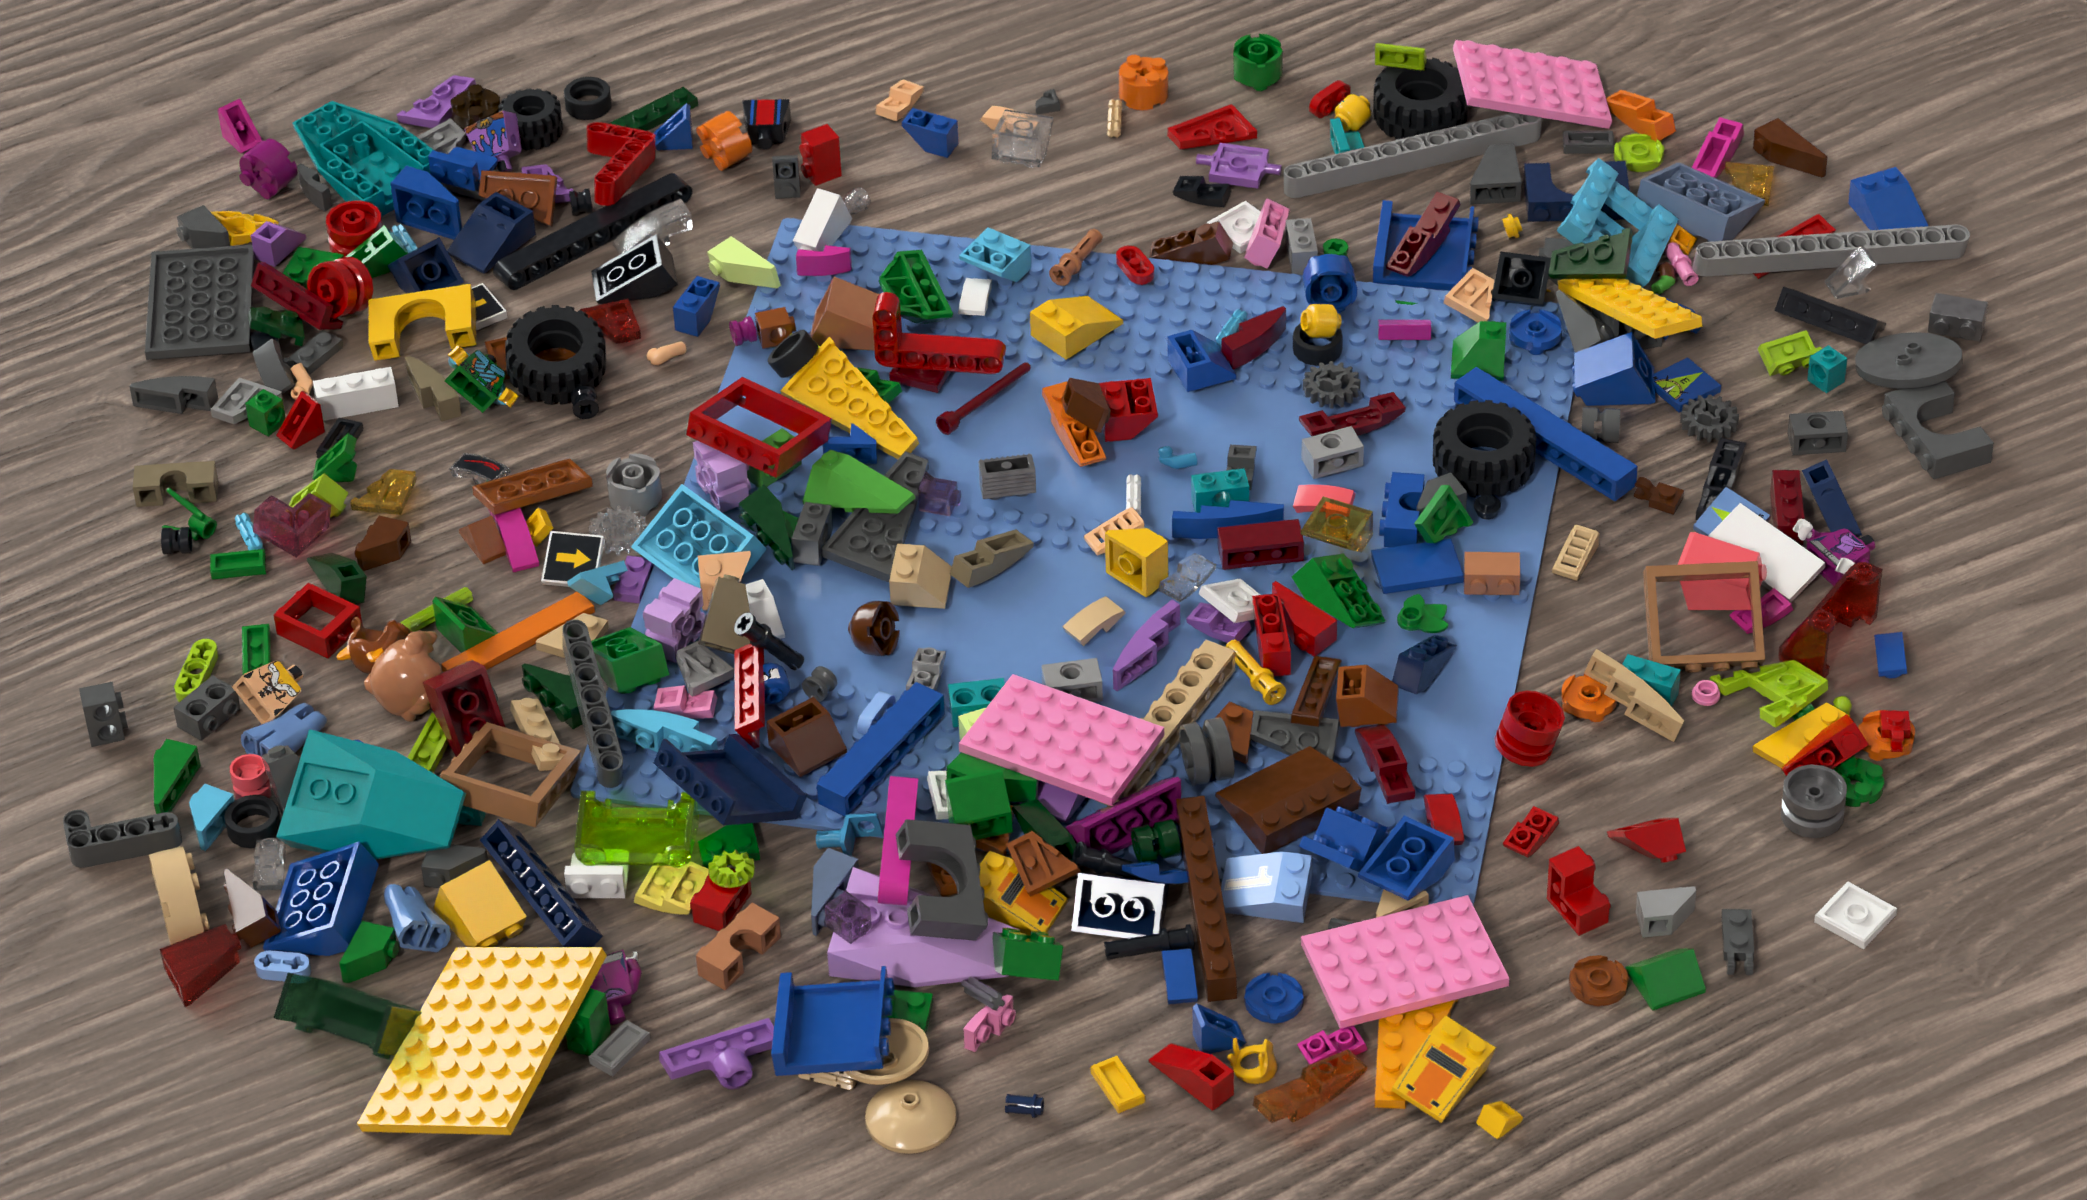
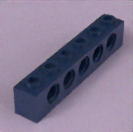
(540, 886)

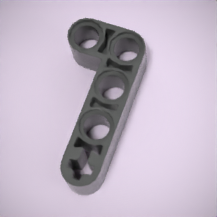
(120, 839)

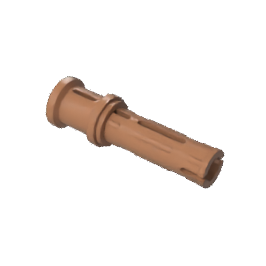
(1071, 262)

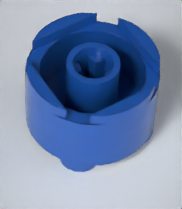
(1330, 281)

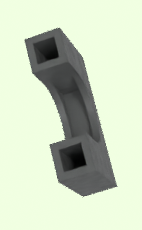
(1936, 452)
(953, 850)

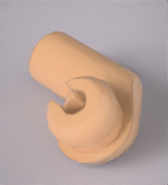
(665, 353)
(304, 381)

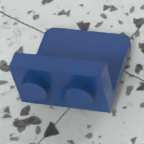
(460, 167)

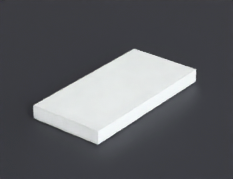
(1787, 562)

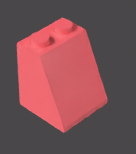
(1718, 593)

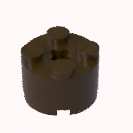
(473, 106)

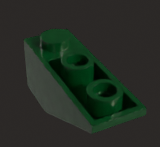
(766, 517)
(340, 576)
(553, 691)
(1036, 818)

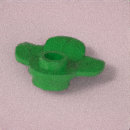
(1422, 616)

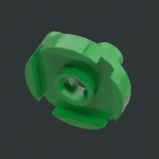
(1870, 781)

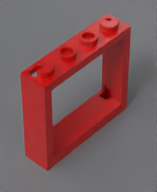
(809, 424)

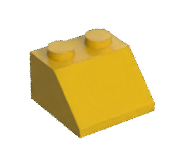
(1137, 558)

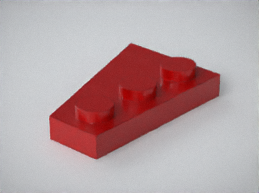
(1212, 128)

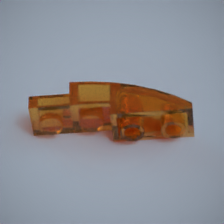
(1315, 1088)

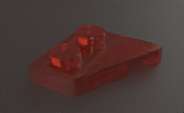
(616, 320)

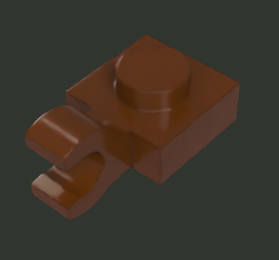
(1662, 497)

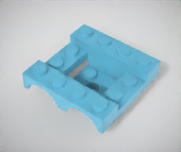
(1588, 222)

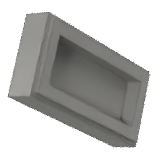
(619, 1048)

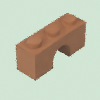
(751, 929)

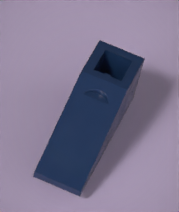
(1830, 498)
(1422, 663)

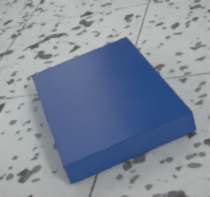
(1417, 566)

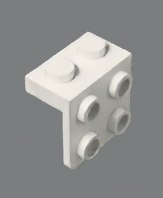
(596, 880)

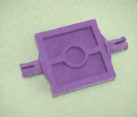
(1238, 165)

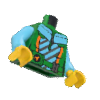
(479, 379)

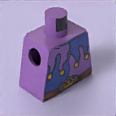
(496, 137)

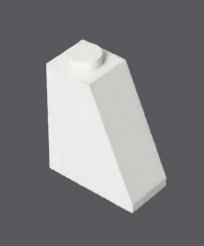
(823, 222)

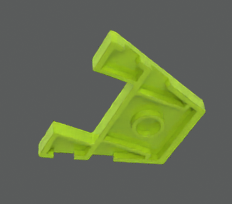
(1785, 683)

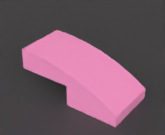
(681, 703)

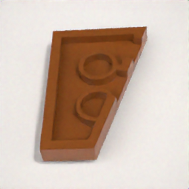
(529, 190)

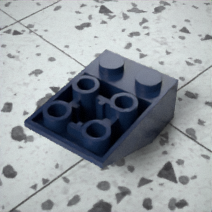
(492, 233)

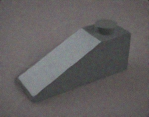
(1583, 327)

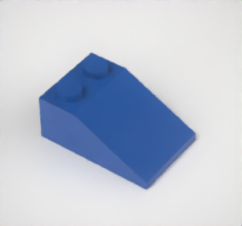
(1885, 201)
(425, 203)
(1409, 859)

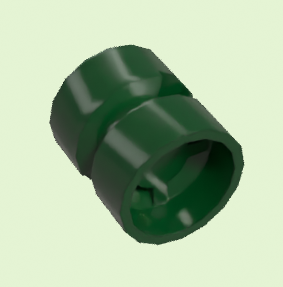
(1165, 839)

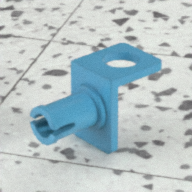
(851, 829)

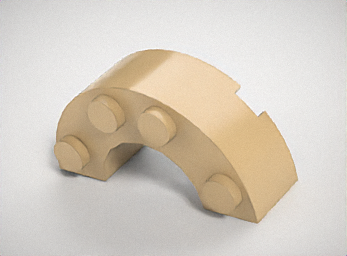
(177, 893)

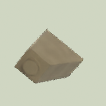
(726, 605)

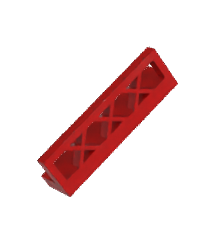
(749, 693)

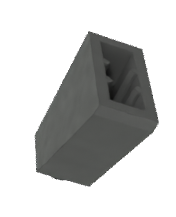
(1496, 177)
(281, 768)

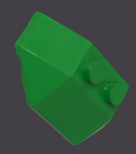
(916, 287)

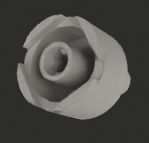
(634, 483)

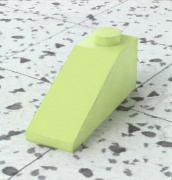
(741, 265)

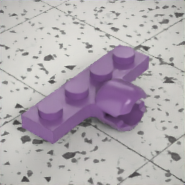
(721, 1053)

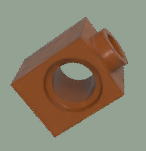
(773, 326)

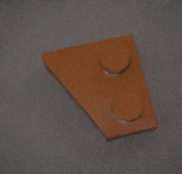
(1239, 726)

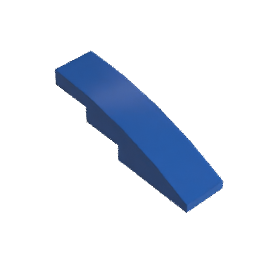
(1205, 524)

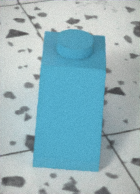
(208, 813)

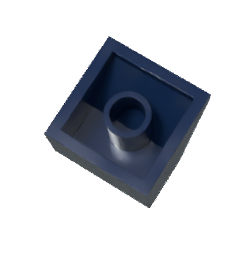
(426, 269)

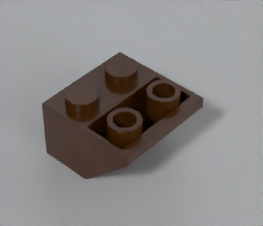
(805, 737)

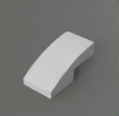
(975, 296)

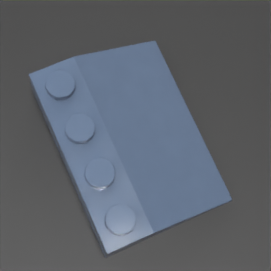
(1700, 201)

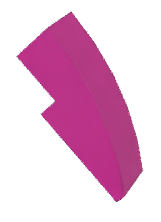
(1719, 147)

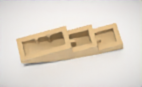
(1640, 699)

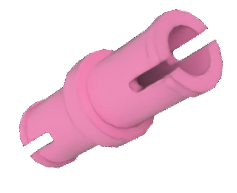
(1681, 264)

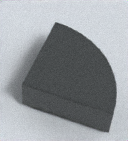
(1047, 103)

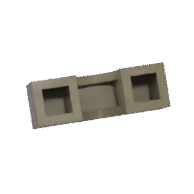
(196, 478)

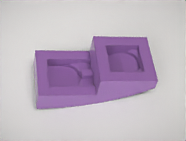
(1216, 625)

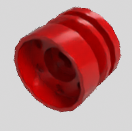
(1529, 728)

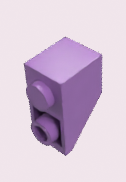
(274, 242)

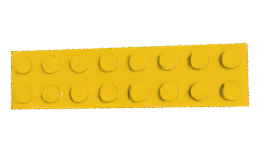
(1632, 305)

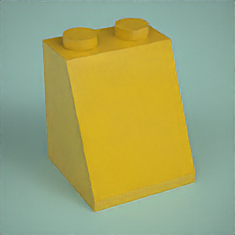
(480, 907)

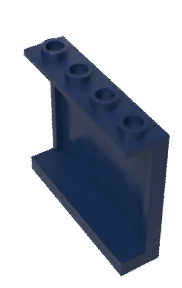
(733, 782)

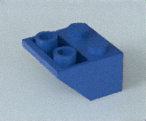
(1198, 360)

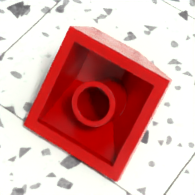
(1653, 838)

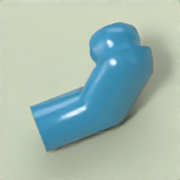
(1176, 462)

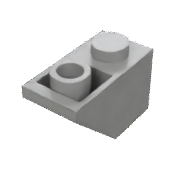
(1664, 910)

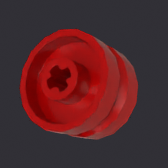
(351, 225)
(342, 284)

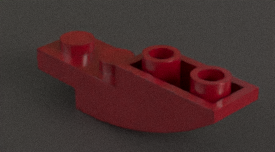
(1426, 237)
(1386, 761)

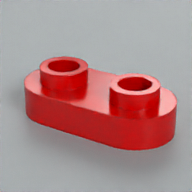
(1326, 100)
(1135, 265)

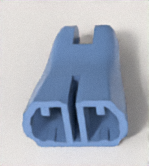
(285, 730)
(414, 921)

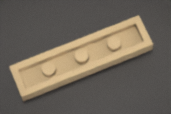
(534, 722)

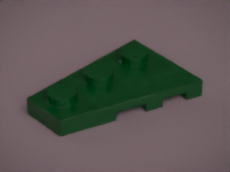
(1595, 260)

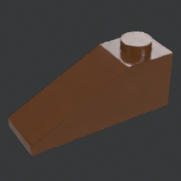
(1787, 148)

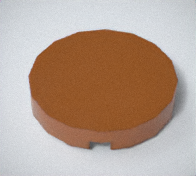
(1598, 981)

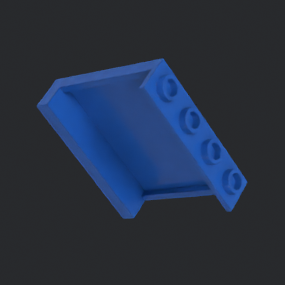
(1443, 269)
(831, 1026)

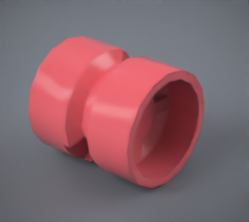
(249, 776)

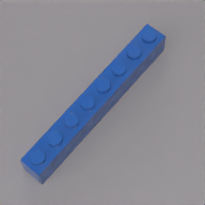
(1555, 438)

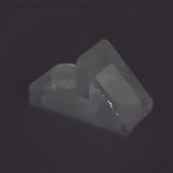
(1850, 275)

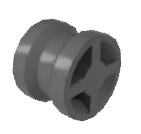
(819, 683)

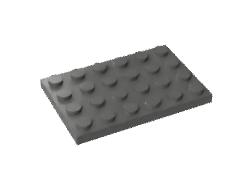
(199, 302)

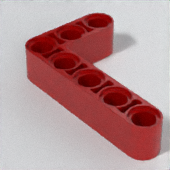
(631, 155)
(929, 351)

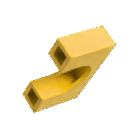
(393, 313)

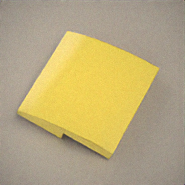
(671, 888)

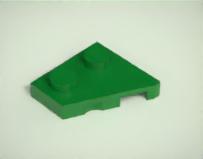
(304, 261)

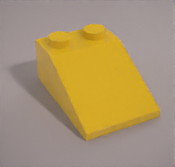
(1071, 324)

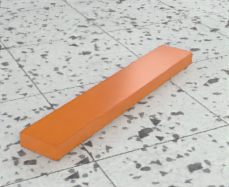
(523, 634)

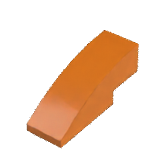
(1641, 114)

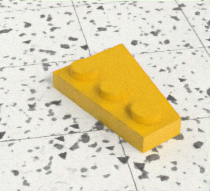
(1789, 740)

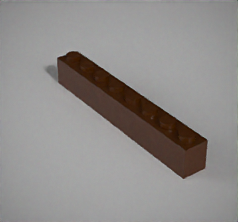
(1206, 899)

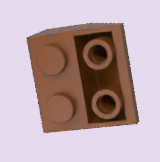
(1365, 697)

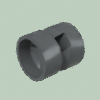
(1610, 424)

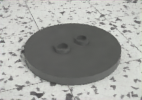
(1908, 360)

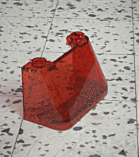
(1846, 601)

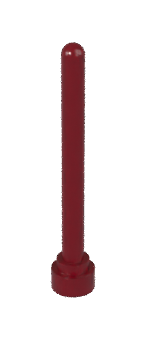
(949, 421)

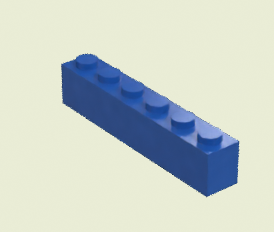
(880, 749)

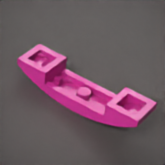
(516, 539)

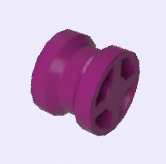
(743, 331)

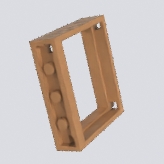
(1704, 571)
(503, 801)

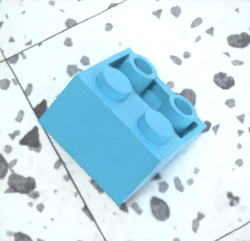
(999, 255)

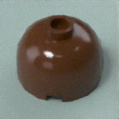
(874, 628)

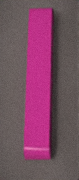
(896, 872)

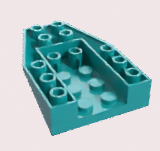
(360, 152)
(369, 796)

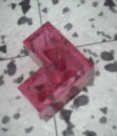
(292, 527)

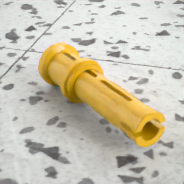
(1260, 678)

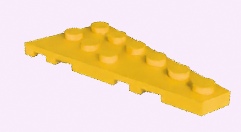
(843, 393)

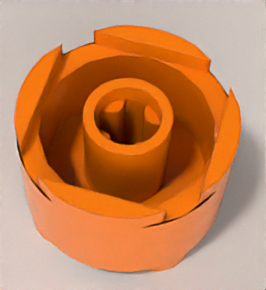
(1143, 82)
(724, 140)

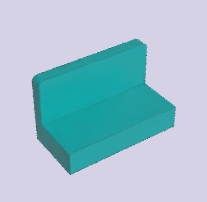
(1343, 141)

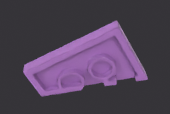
(437, 107)

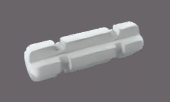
(1133, 493)

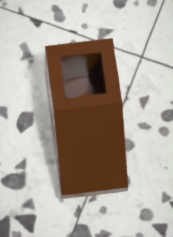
(1086, 403)
(383, 543)

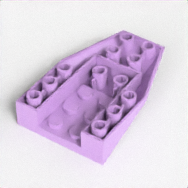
(908, 958)

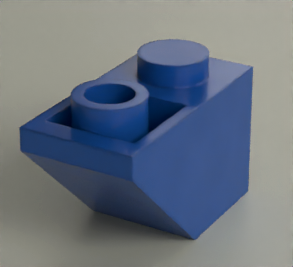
(932, 132)
(696, 306)

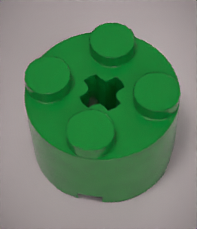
(1257, 61)

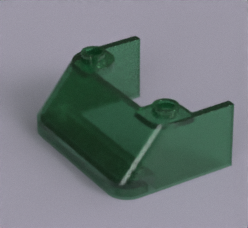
(345, 1012)

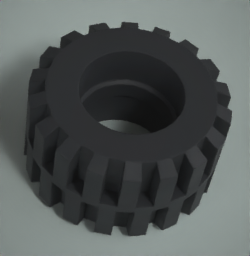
(537, 117)

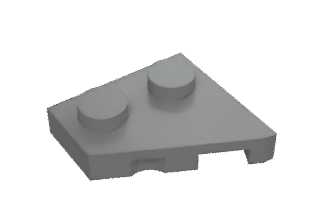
(444, 137)

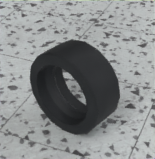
(587, 109)
(792, 353)
(1315, 354)
(251, 806)

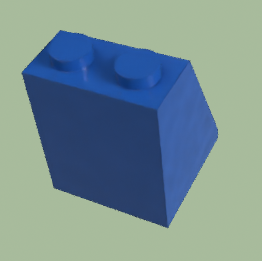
(1614, 373)

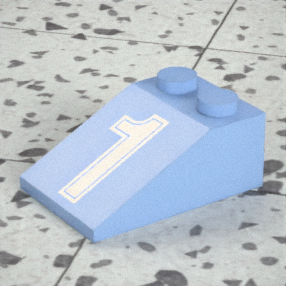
(1268, 885)

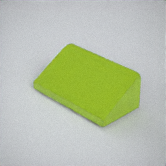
(1400, 56)

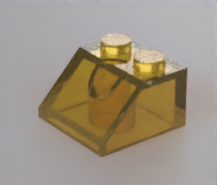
(1340, 524)

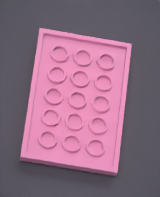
(1532, 84)
(1061, 739)
(1404, 961)

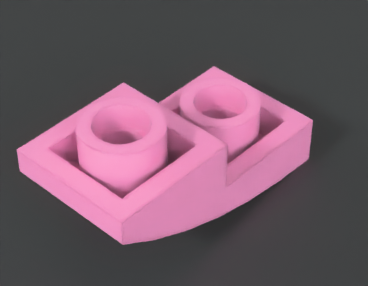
(988, 1022)

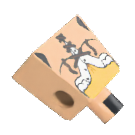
(269, 689)

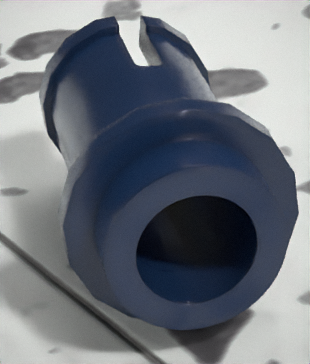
(1026, 1105)

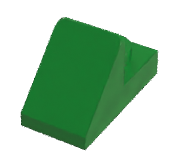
(338, 461)

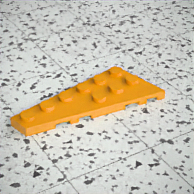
(1397, 1044)

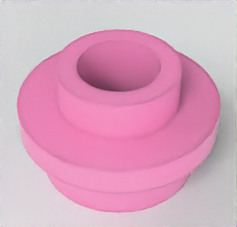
(1706, 693)

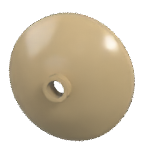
(906, 1055)
(910, 1116)

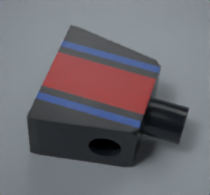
(767, 121)

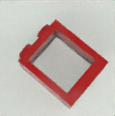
(332, 635)

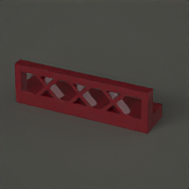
(294, 297)

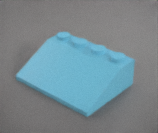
(692, 528)

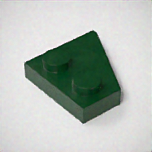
(277, 323)

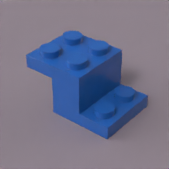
(1346, 838)

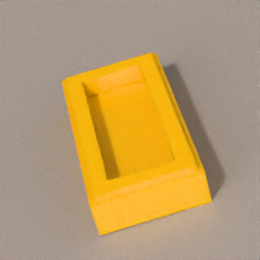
(1117, 1084)

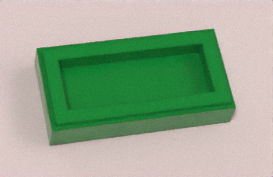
(238, 564)

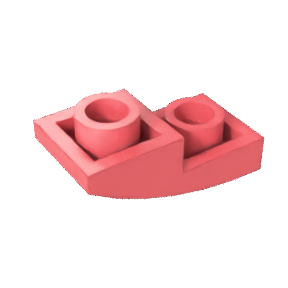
(1310, 495)

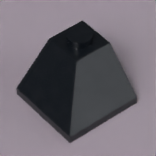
(1521, 279)

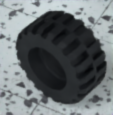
(1419, 100)
(554, 329)
(1485, 426)

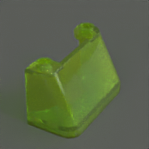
(635, 834)

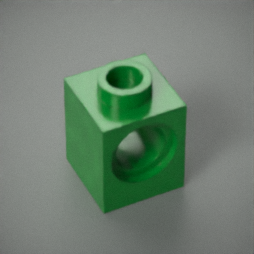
(265, 412)

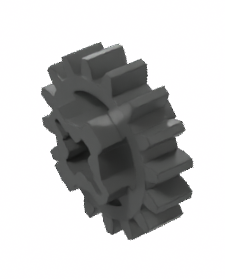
(1331, 384)
(1709, 418)

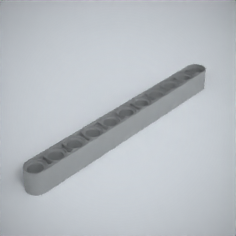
(1408, 154)
(1829, 250)

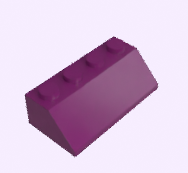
(1112, 825)

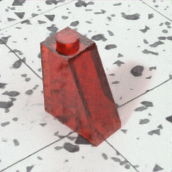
(200, 961)

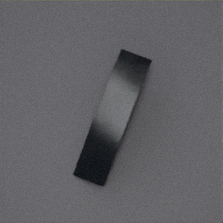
(1722, 472)

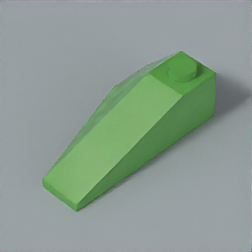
(850, 485)

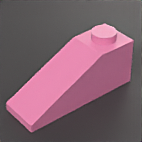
(1267, 234)

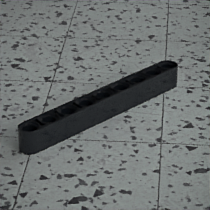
(588, 232)

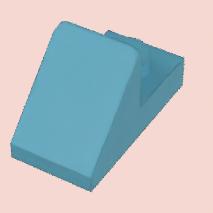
(596, 582)

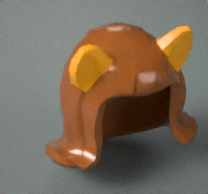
(367, 645)

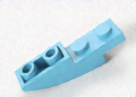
(651, 727)

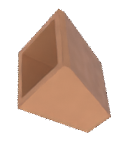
(845, 316)

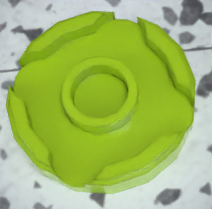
(1639, 152)

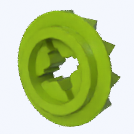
(724, 876)

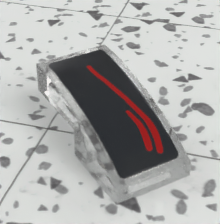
(478, 468)

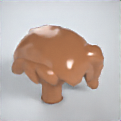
(400, 674)

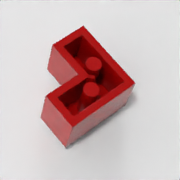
(1574, 893)

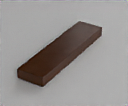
(1316, 691)

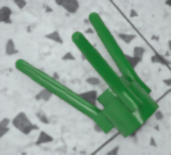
(200, 523)

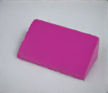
(1404, 329)

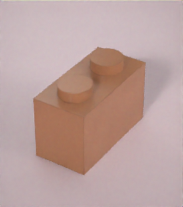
(1491, 573)

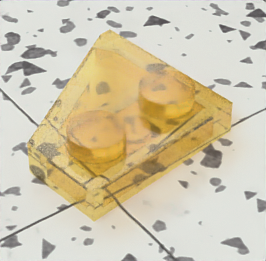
(1752, 178)
(387, 494)

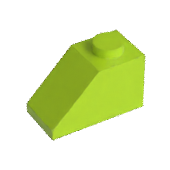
(326, 490)

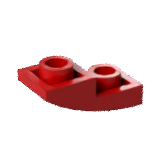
(1444, 815)
(1532, 832)

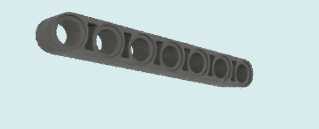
(592, 704)

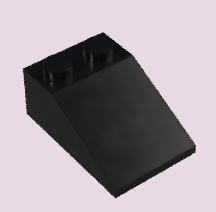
(636, 274)

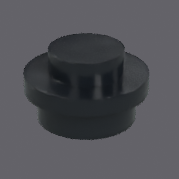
(1487, 506)

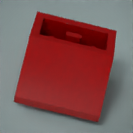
(1131, 408)

